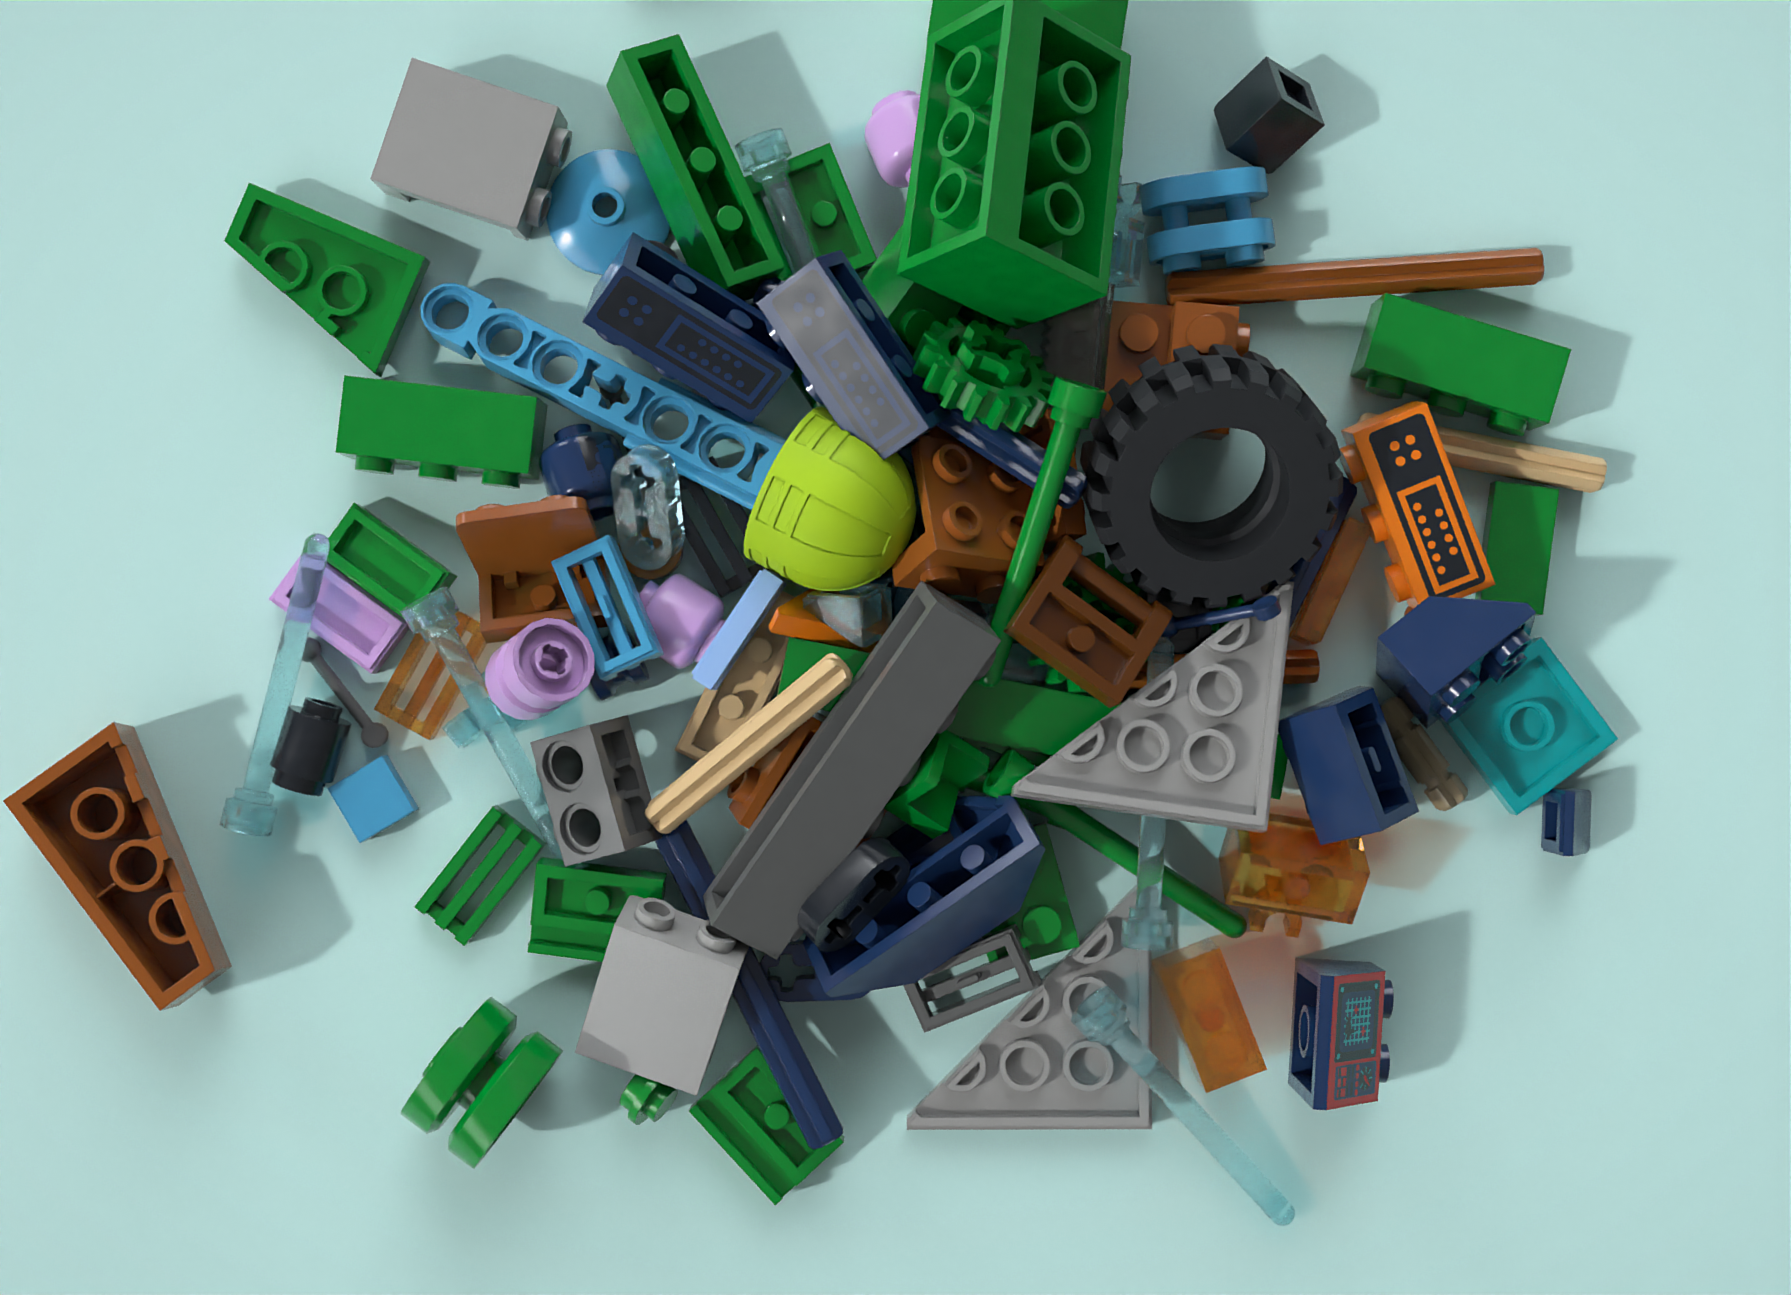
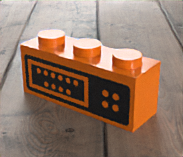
(1415, 505)

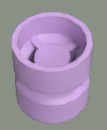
(539, 669)

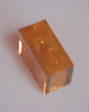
(1208, 1015)

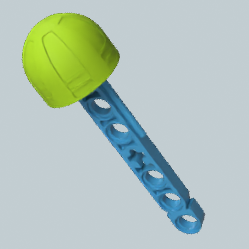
(818, 501)

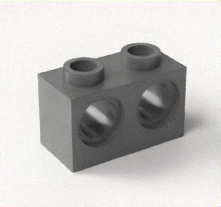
(595, 790)

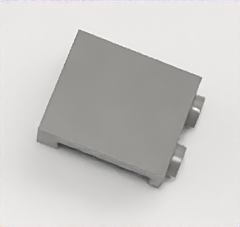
(472, 148)
(661, 994)

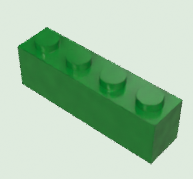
(692, 167)

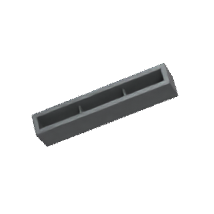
(851, 768)

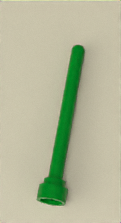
(1072, 410)
(1014, 766)

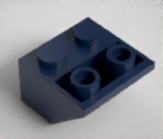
(1450, 650)
(1347, 766)

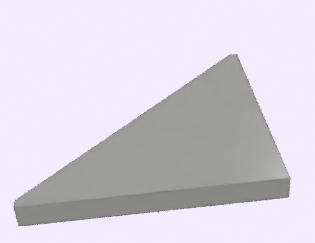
(1188, 741)
(1037, 1063)

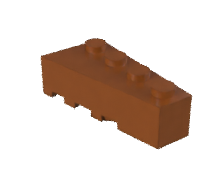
(123, 861)

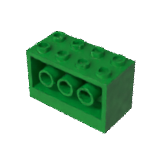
(1016, 163)

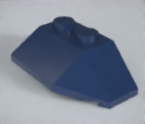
(953, 896)

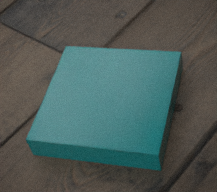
(1530, 729)

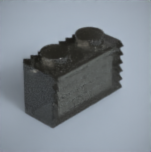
(1078, 342)

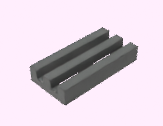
(1017, 958)

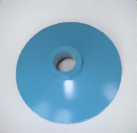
(594, 240)

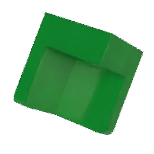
(932, 793)

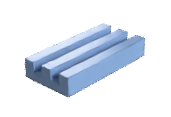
(738, 629)

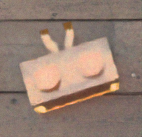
(1292, 874)

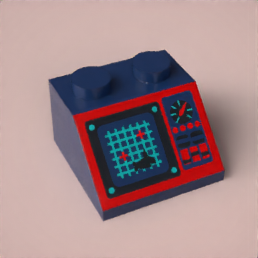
(1338, 1032)

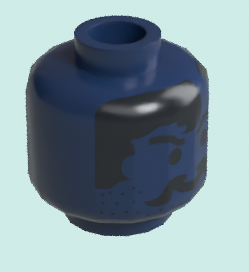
(582, 467)

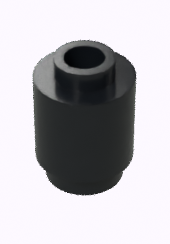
(309, 746)

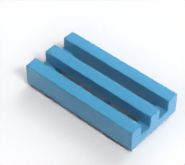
(629, 656)

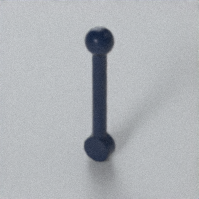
(1262, 609)

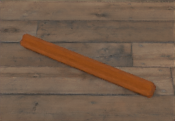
(1356, 277)

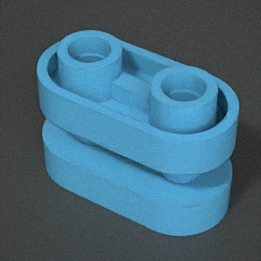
(1237, 240)

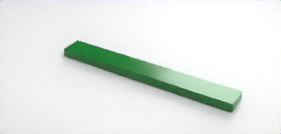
(1000, 715)

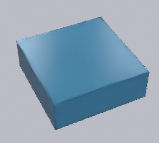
(373, 798)

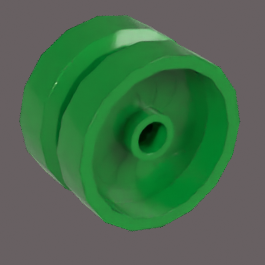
(481, 1081)

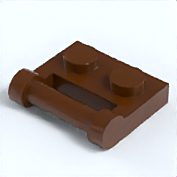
(1076, 635)

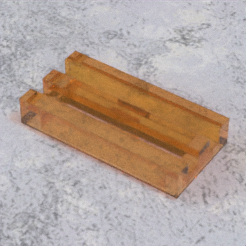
(1330, 583)
(448, 694)

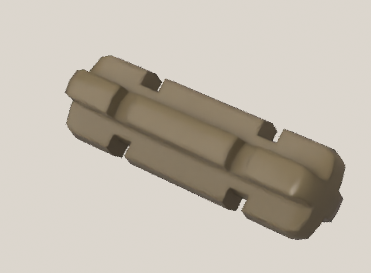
(1422, 756)

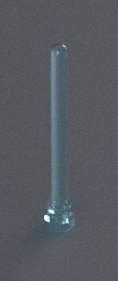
(766, 159)
(436, 621)
(251, 806)
(1148, 921)
(1105, 1020)

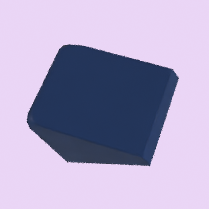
(1566, 821)

